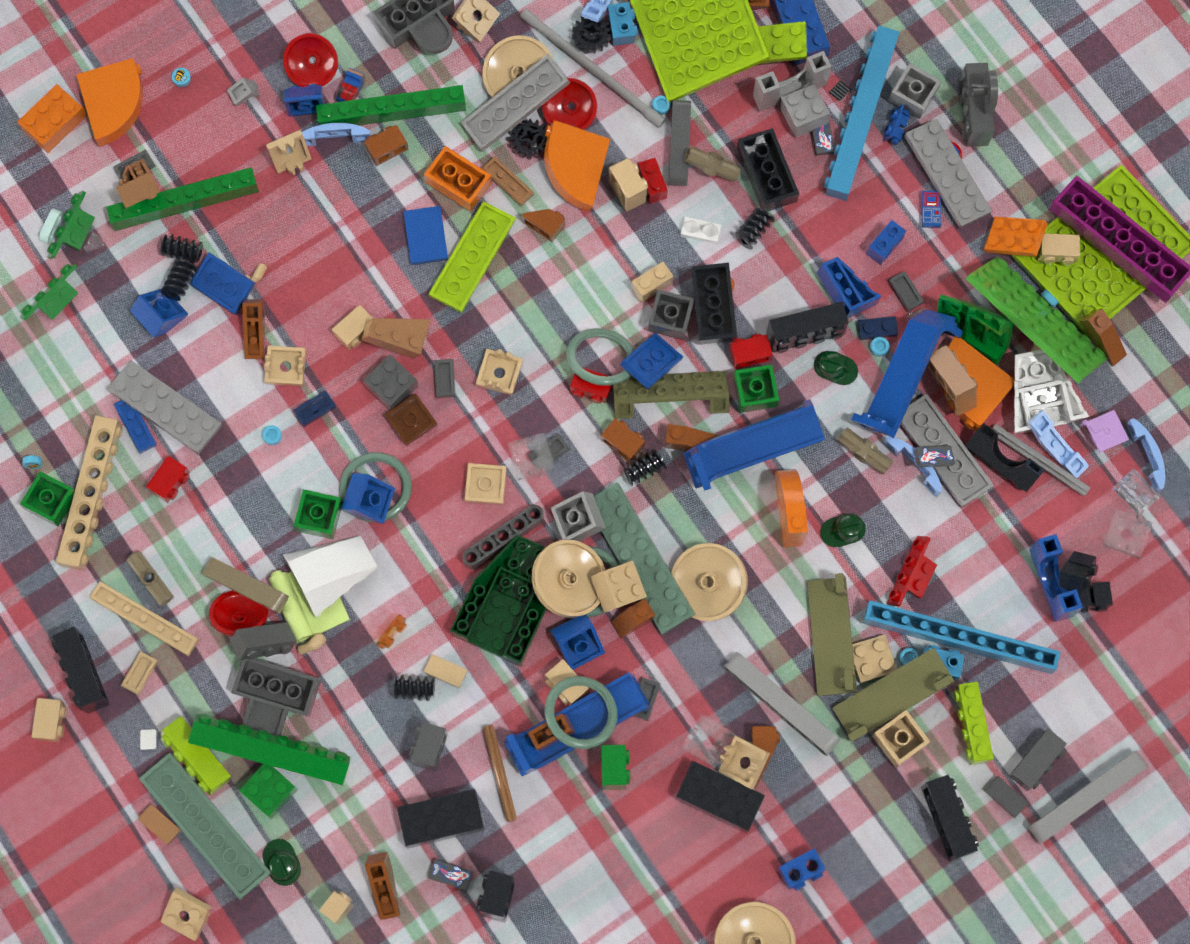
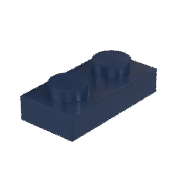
(877, 327)
(314, 408)

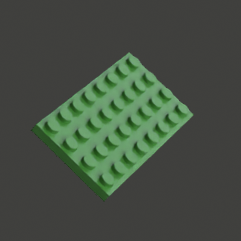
(1037, 319)

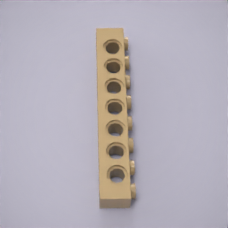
(101, 427)

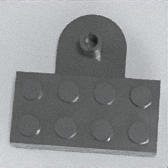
(417, 20)
(978, 101)
(273, 694)

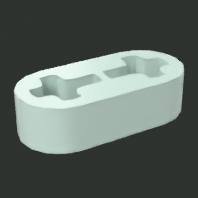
(50, 226)

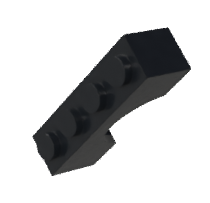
(985, 445)

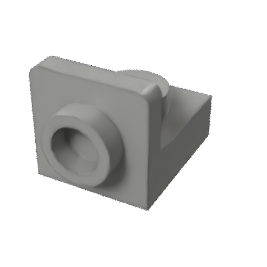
(243, 91)

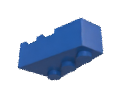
(846, 287)

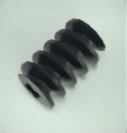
(752, 227)
(180, 249)
(178, 279)
(644, 466)
(414, 688)

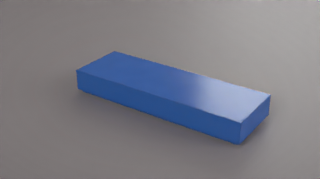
(136, 427)

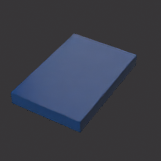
(425, 235)
(222, 283)
(651, 360)

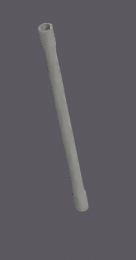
(650, 113)

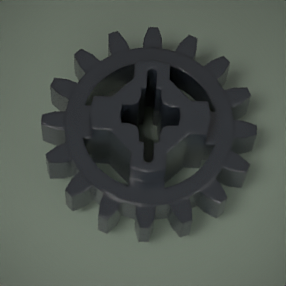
(595, 41)
(524, 144)

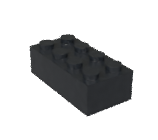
(767, 170)
(714, 303)
(807, 327)
(80, 670)
(719, 797)
(440, 818)
(949, 818)
(497, 896)

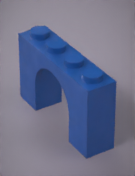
(1045, 556)

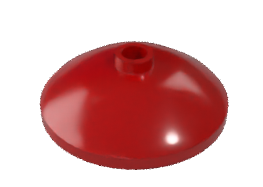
(298, 63)
(583, 99)
(235, 612)

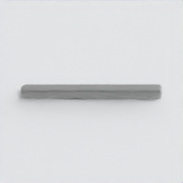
(1041, 460)

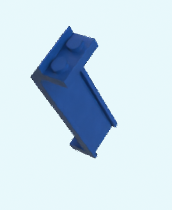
(906, 371)
(753, 444)
(588, 719)

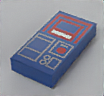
(931, 209)

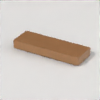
(508, 181)

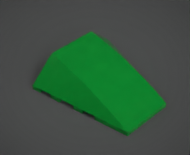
(981, 328)

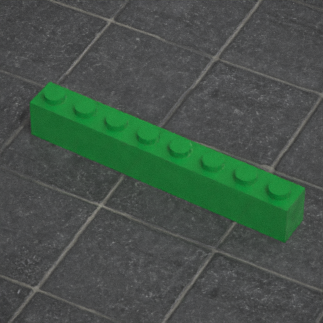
(393, 107)
(184, 199)
(269, 749)

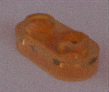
(387, 638)

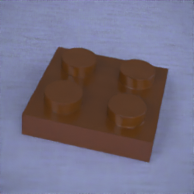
(411, 419)

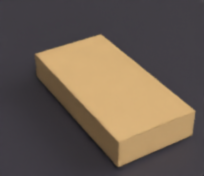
(445, 671)
(139, 673)

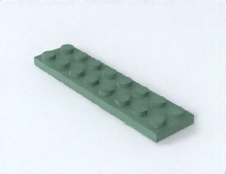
(633, 543)
(205, 826)

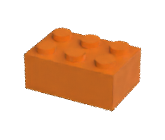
(52, 118)
(458, 178)

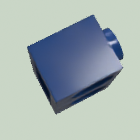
(886, 242)
(799, 865)

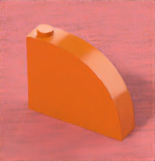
(112, 98)
(574, 162)
(991, 380)
(791, 508)

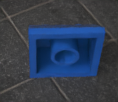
(303, 99)
(158, 312)
(368, 498)
(578, 641)

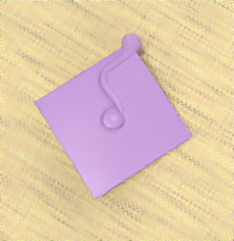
(1105, 431)

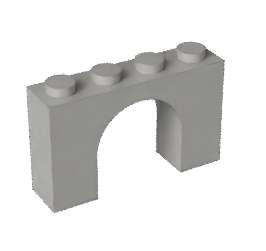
(769, 91)

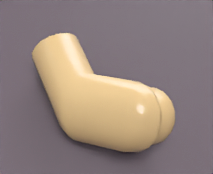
(259, 272)
(313, 644)

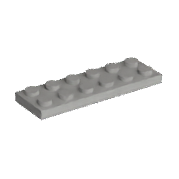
(515, 102)
(948, 173)
(164, 407)
(929, 429)

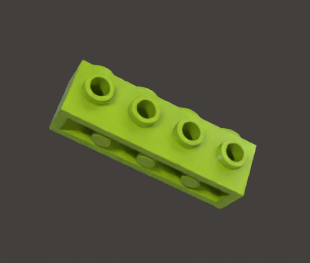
(974, 723)
(197, 759)

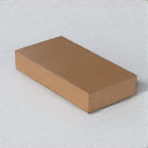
(159, 824)

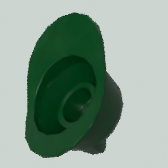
(836, 367)
(842, 530)
(281, 862)

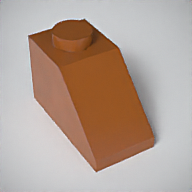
(545, 222)
(633, 618)

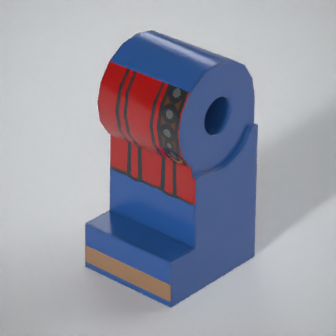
(351, 85)

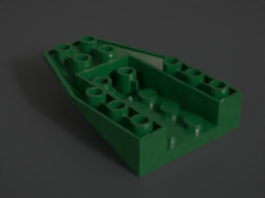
(501, 606)

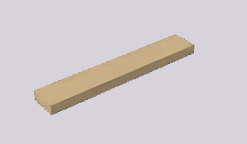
(144, 618)

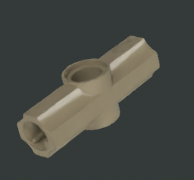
(712, 163)
(865, 450)
(143, 569)

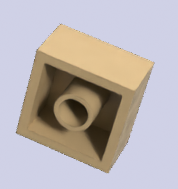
(627, 184)
(618, 586)
(901, 738)

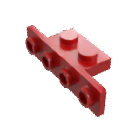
(914, 574)

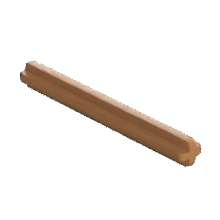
(500, 774)

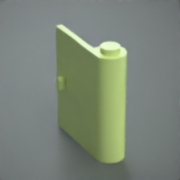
(298, 612)

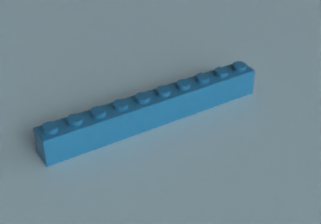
(862, 113)
(961, 637)

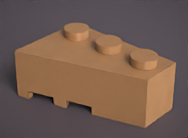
(137, 184)
(397, 335)
(954, 379)

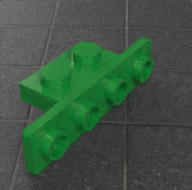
(74, 228)
(55, 297)

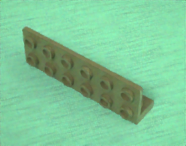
(673, 388)
(832, 636)
(893, 694)

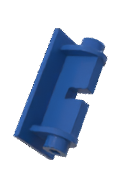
(898, 117)

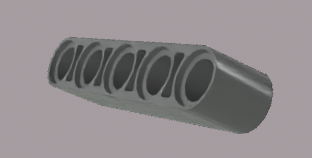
(679, 142)
(507, 528)

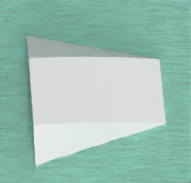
(1045, 387)
(330, 570)

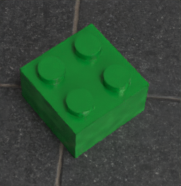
(756, 388)
(48, 499)
(318, 514)
(613, 767)
(268, 790)

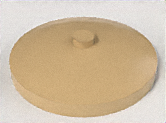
(510, 60)
(564, 578)
(711, 580)
(754, 925)

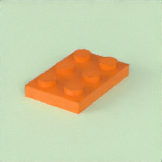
(1015, 236)

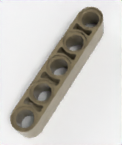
(245, 585)

